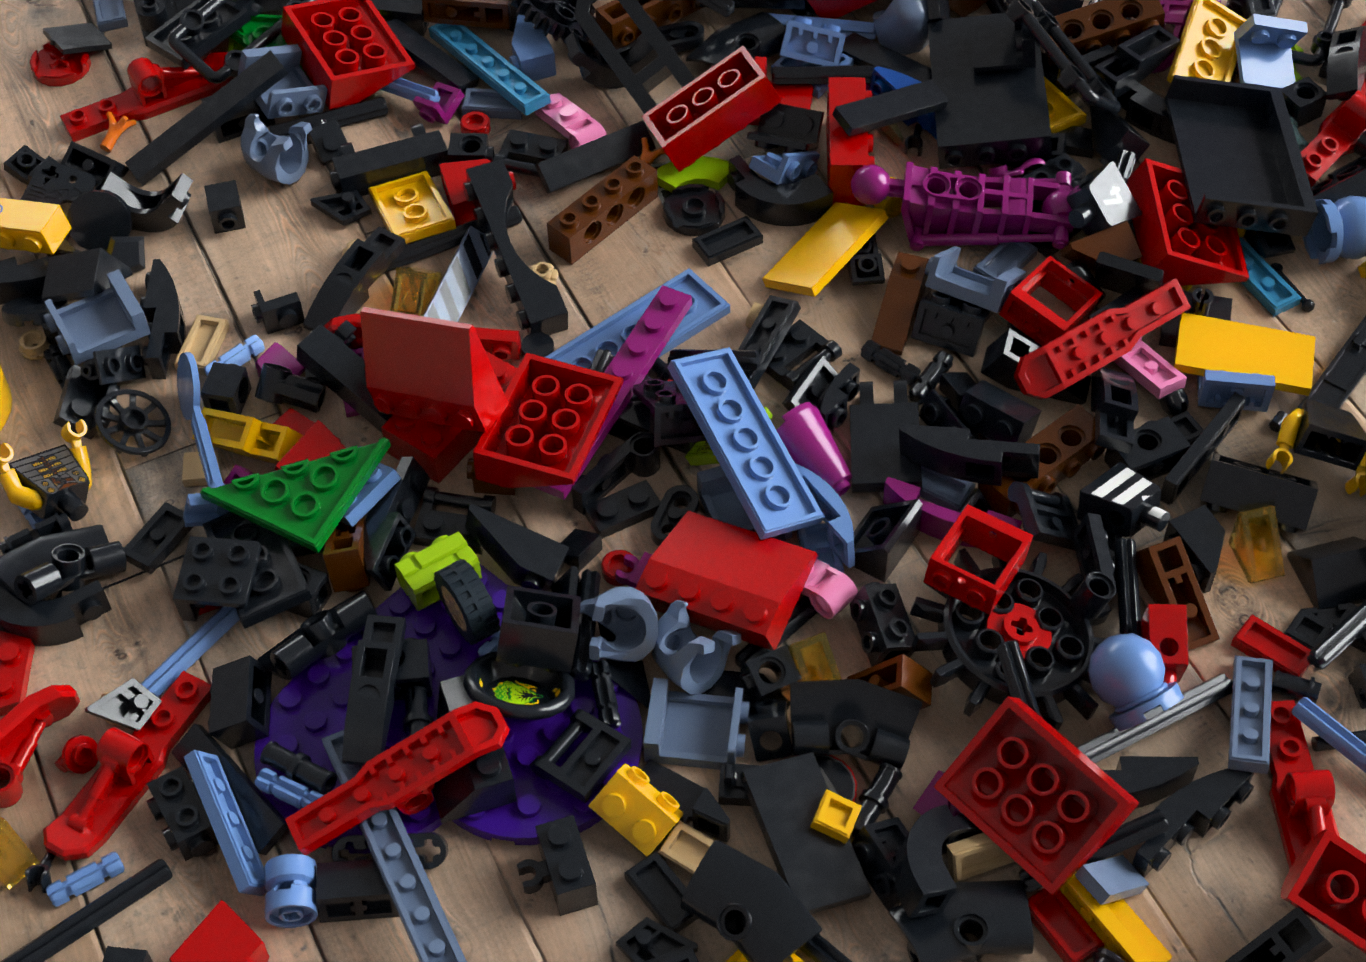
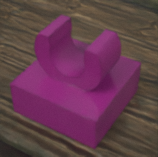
(632, 578)

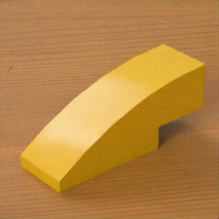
(249, 435)

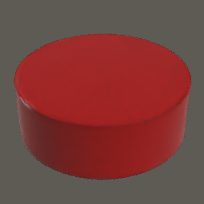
(475, 123)
(611, 562)

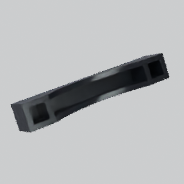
(537, 299)

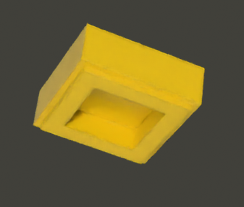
(836, 816)

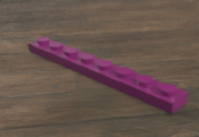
(636, 360)

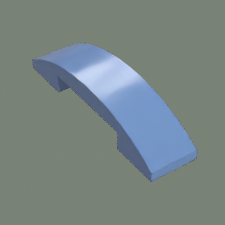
(836, 516)

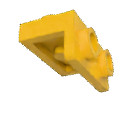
(637, 808)

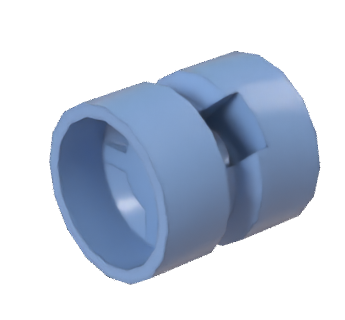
(290, 890)

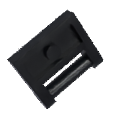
(524, 150)
(796, 347)
(1045, 514)
(436, 523)
(589, 762)

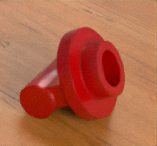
(78, 755)

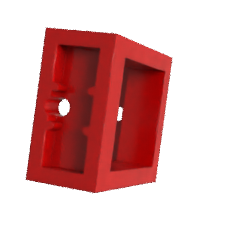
(1037, 319)
(975, 529)

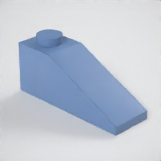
(532, 51)

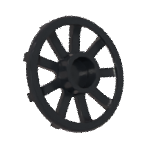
(132, 422)

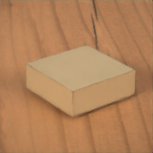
(193, 471)

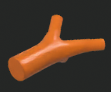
(114, 131)
(647, 155)

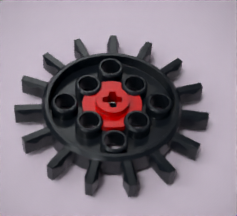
(1019, 621)

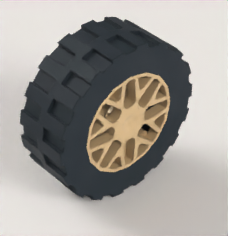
(467, 601)

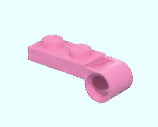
(570, 121)
(1151, 370)
(828, 589)

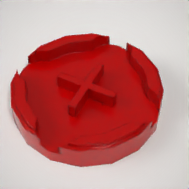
(55, 69)

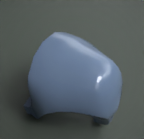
(903, 26)
(275, 156)
(630, 619)
(690, 659)

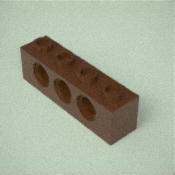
(1108, 14)
(602, 209)
(1063, 450)

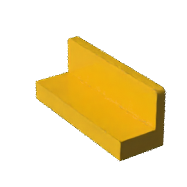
(1116, 926)

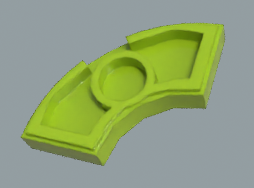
(705, 171)

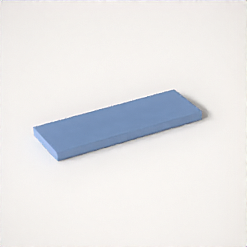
(611, 333)
(745, 443)

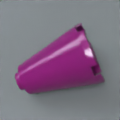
(814, 447)

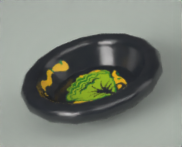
(518, 691)

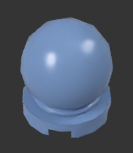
(1338, 230)
(1130, 677)

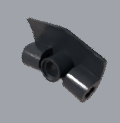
(759, 34)
(60, 563)
(319, 637)
(828, 706)
(736, 883)
(988, 909)

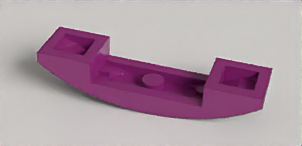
(934, 519)

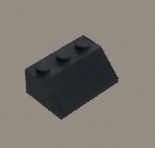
(1250, 486)

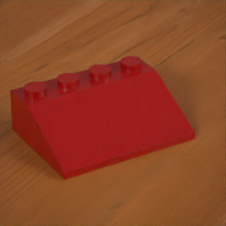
(345, 48)
(1171, 238)
(429, 370)
(547, 425)
(728, 578)
(1035, 794)

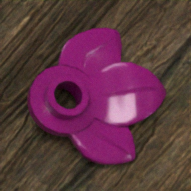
(1002, 170)

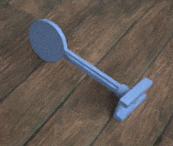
(198, 510)

